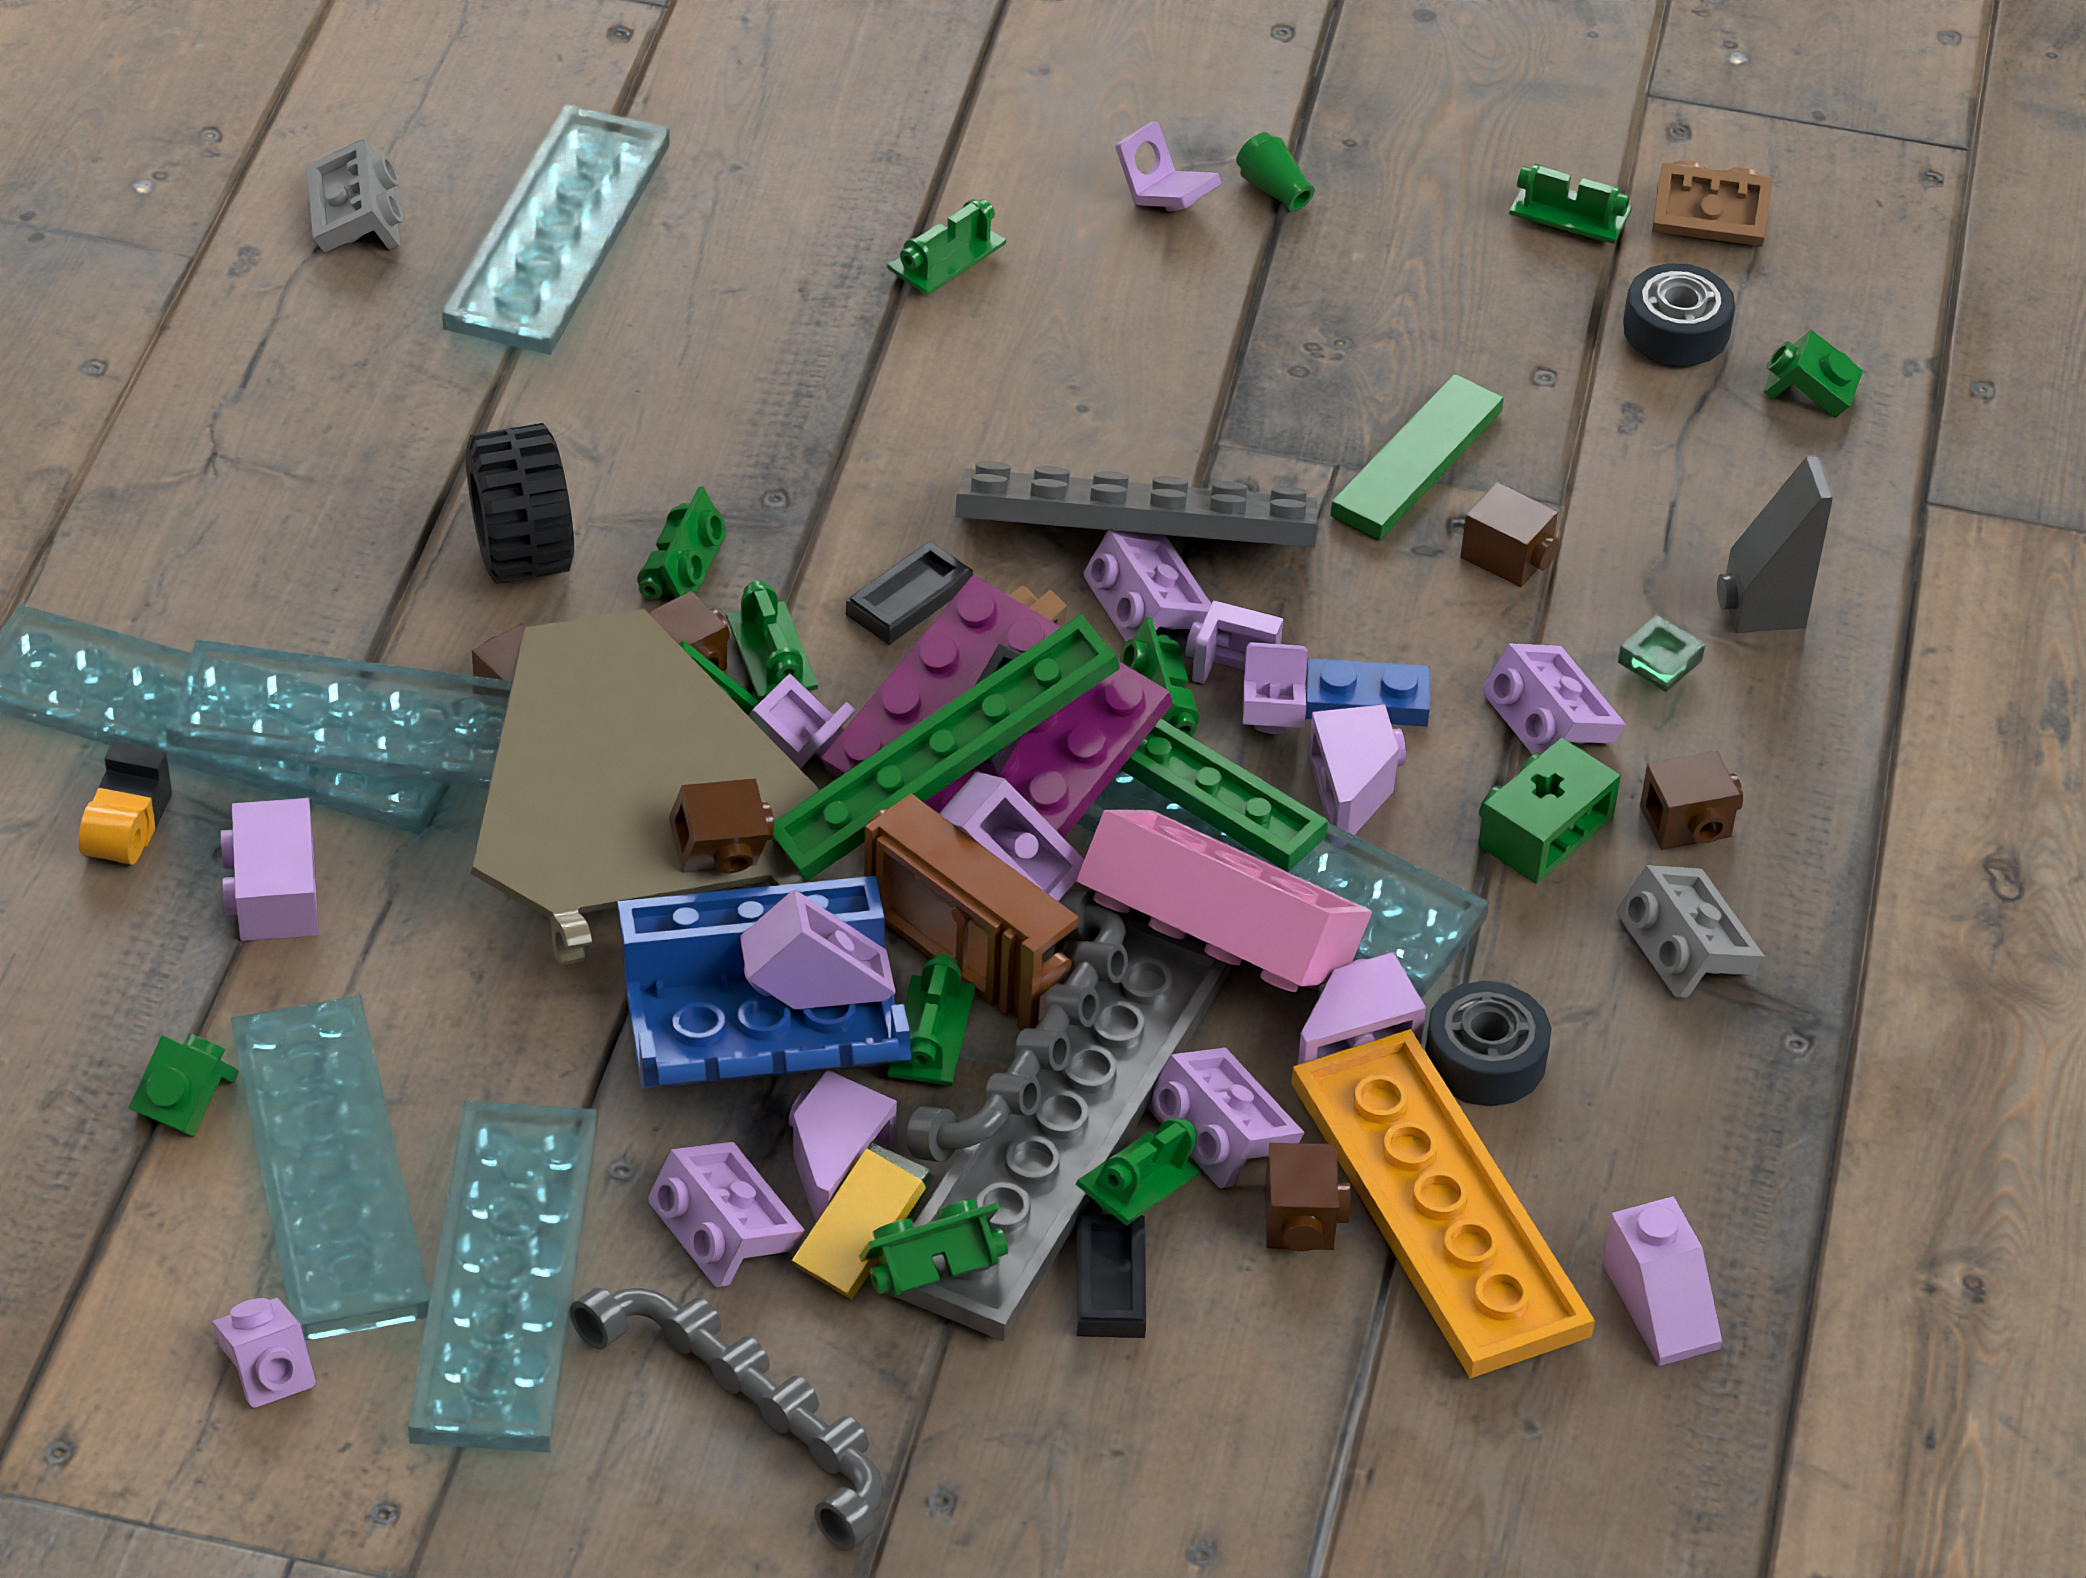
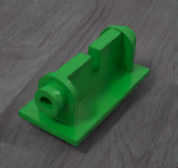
(1593, 211)
(948, 250)
(684, 548)
(768, 640)
(1161, 662)
(937, 1022)
(1144, 1171)
(908, 1251)

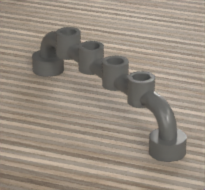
(935, 1131)
(842, 1516)

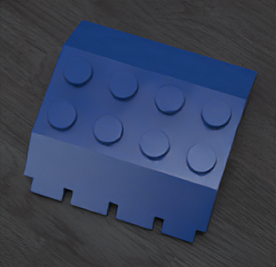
(703, 1019)

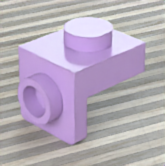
(1226, 635)
(1274, 687)
(799, 721)
(266, 1349)

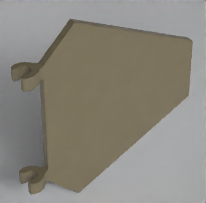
(591, 761)

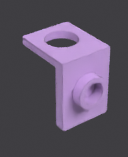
(1162, 183)

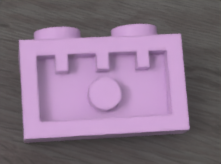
(1144, 578)
(1549, 698)
(1227, 1108)
(721, 1209)

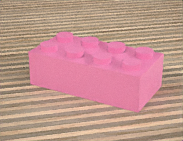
(1222, 898)

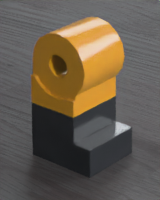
(126, 803)

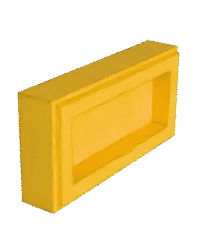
(868, 1198)

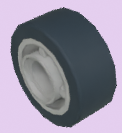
(1678, 314)

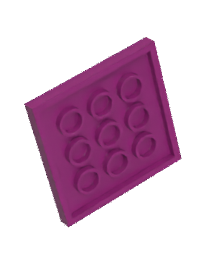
(1055, 764)

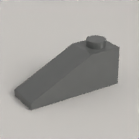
(1779, 556)

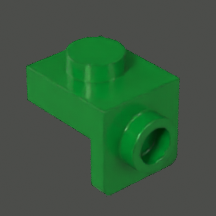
(1816, 370)
(181, 1082)

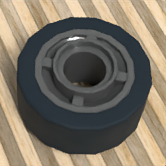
(1488, 1042)

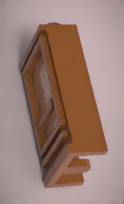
(967, 903)

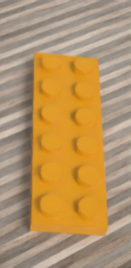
(1442, 1204)

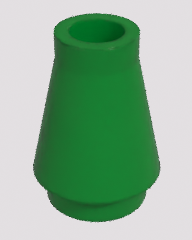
(1272, 169)

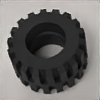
(520, 503)

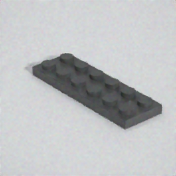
(1127, 506)

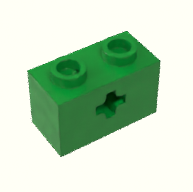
(1548, 809)

